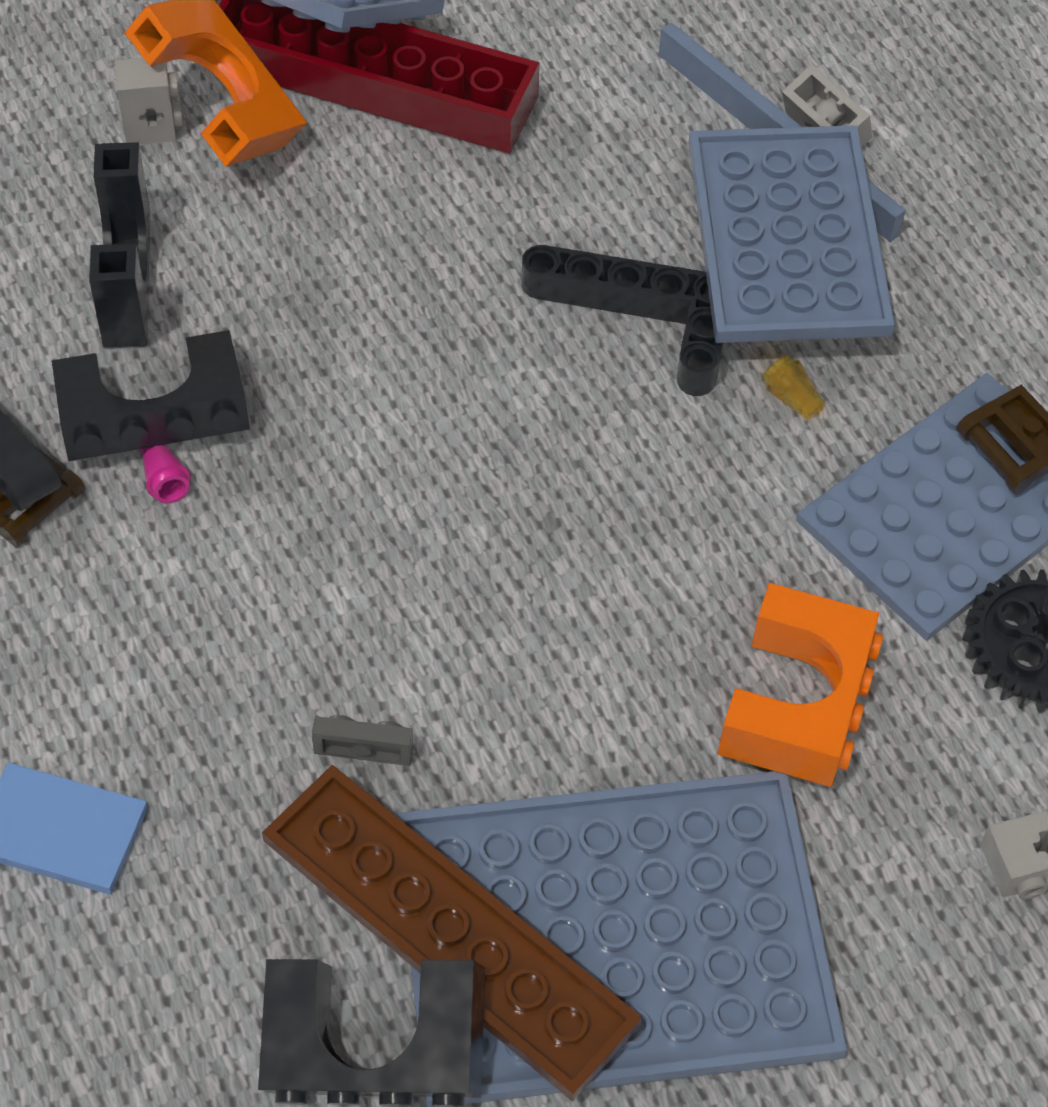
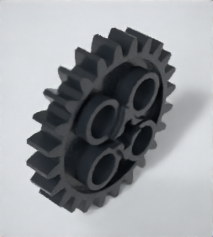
(999, 644)

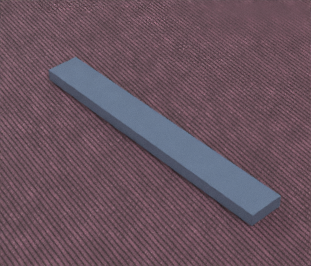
(753, 108)

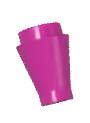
(164, 474)

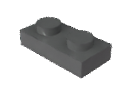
(362, 740)

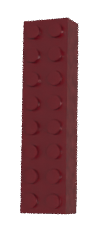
(395, 73)

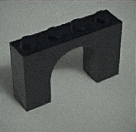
(122, 263)
(105, 424)
(438, 1062)

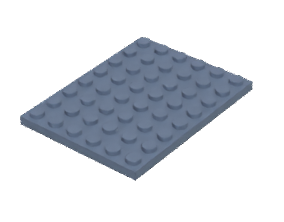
(673, 901)

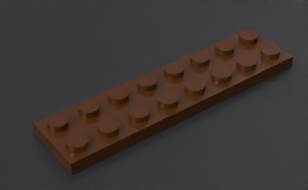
(435, 911)

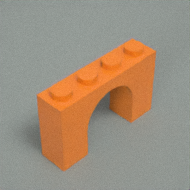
(201, 32)
(805, 737)

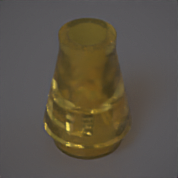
(792, 385)

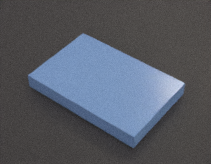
(66, 828)

